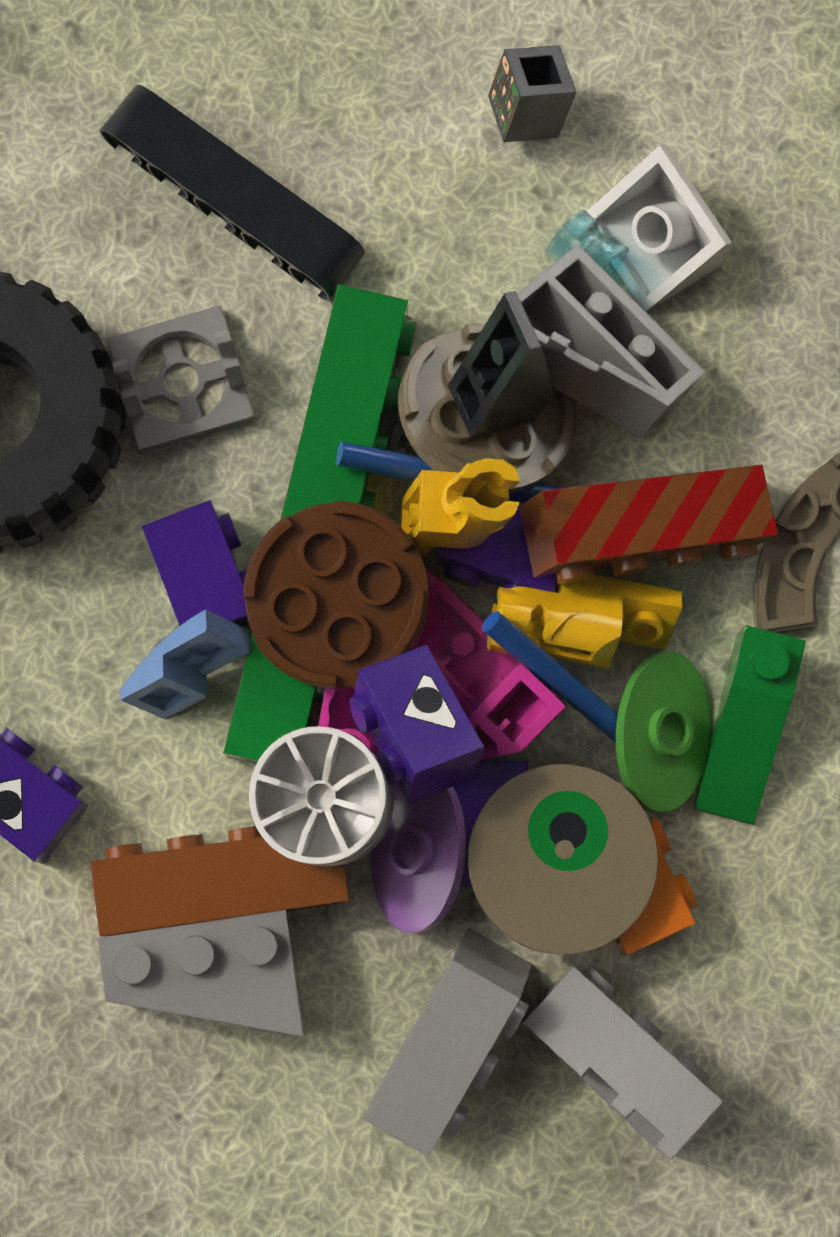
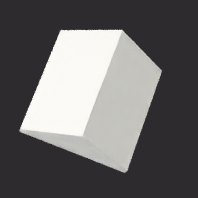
(665, 227)

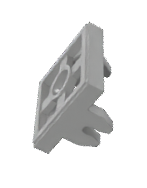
(132, 346)

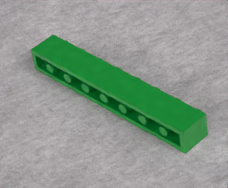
(345, 405)

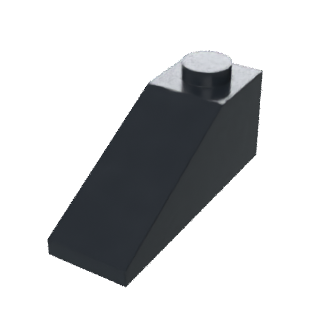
(503, 374)

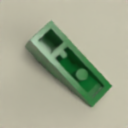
(749, 722)

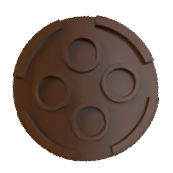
(335, 593)

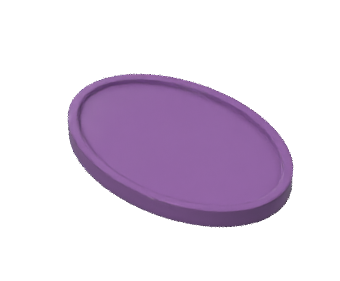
(420, 860)

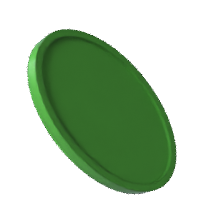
(663, 732)

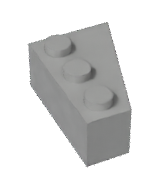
(605, 345)
(210, 970)
(451, 1044)
(623, 1060)

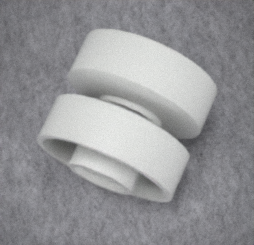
(320, 797)

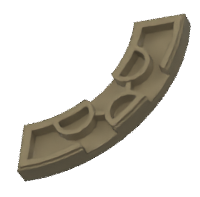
(793, 559)

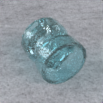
(584, 231)

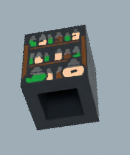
(531, 93)

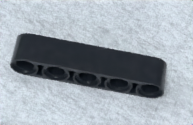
(234, 189)

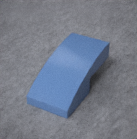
(178, 667)

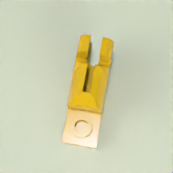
(459, 507)
(590, 617)

